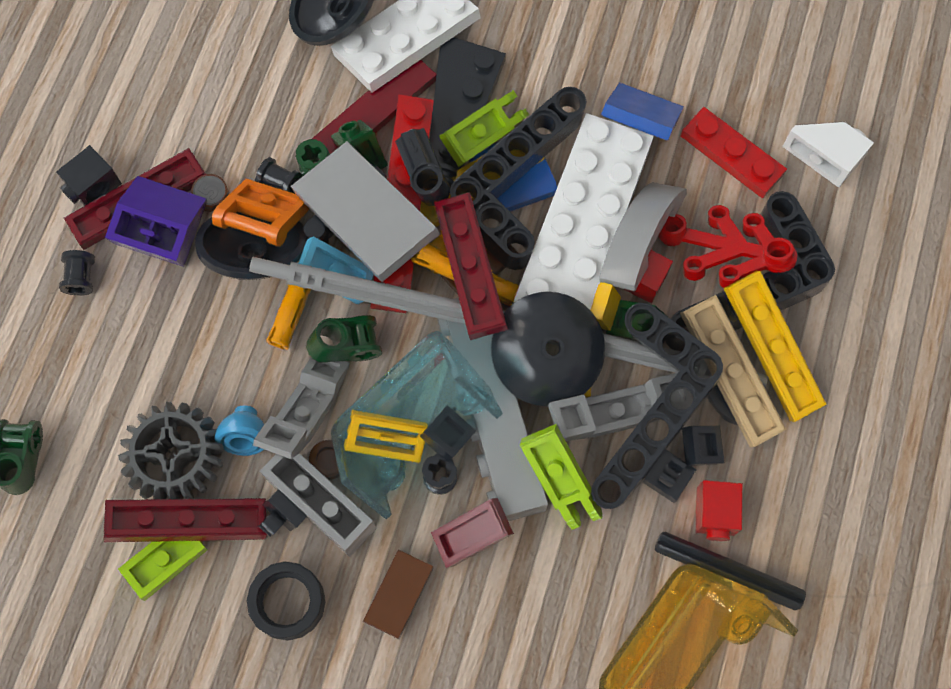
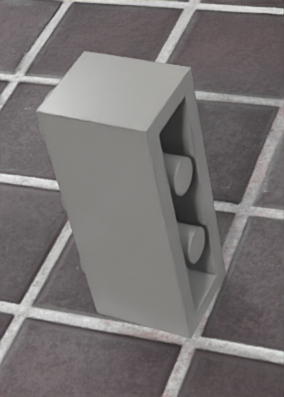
(320, 501)

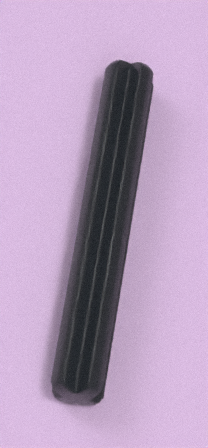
(690, 553)

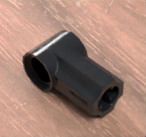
(422, 165)

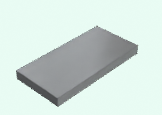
(365, 211)

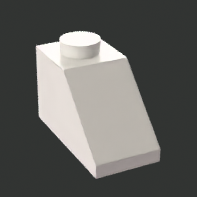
(829, 148)

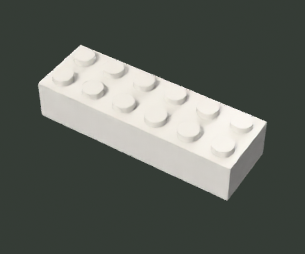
(586, 210)

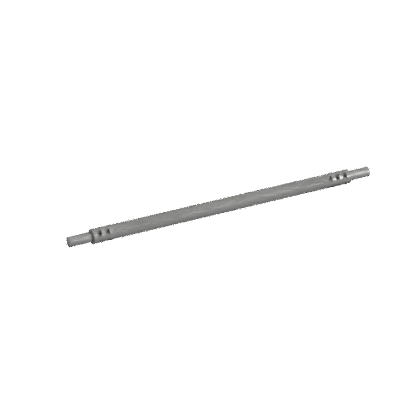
(438, 307)

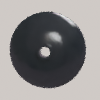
(327, 20)
(231, 250)
(521, 353)

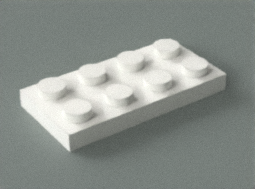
(402, 37)

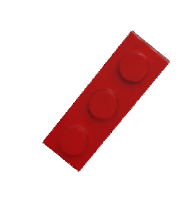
(733, 152)

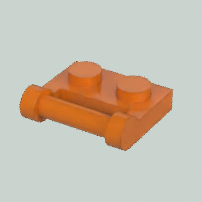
(263, 202)

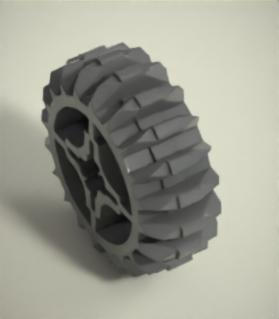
(167, 423)

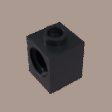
(87, 177)

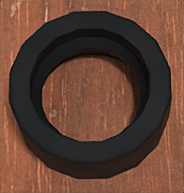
(261, 584)

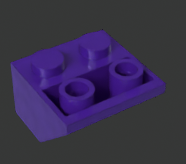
(156, 220)

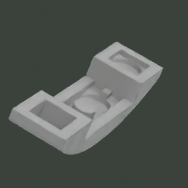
(637, 233)
(304, 410)
(612, 411)

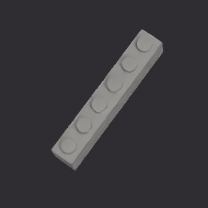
(499, 439)

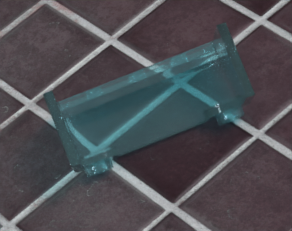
(415, 390)

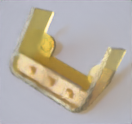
(687, 628)

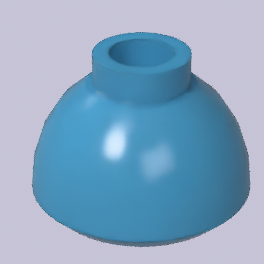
(239, 431)

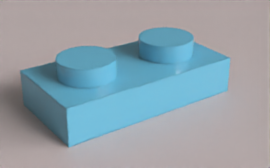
(323, 256)

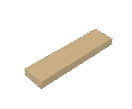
(739, 379)

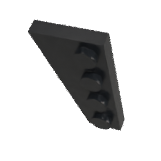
(463, 86)

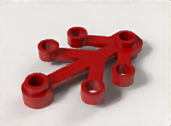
(772, 254)

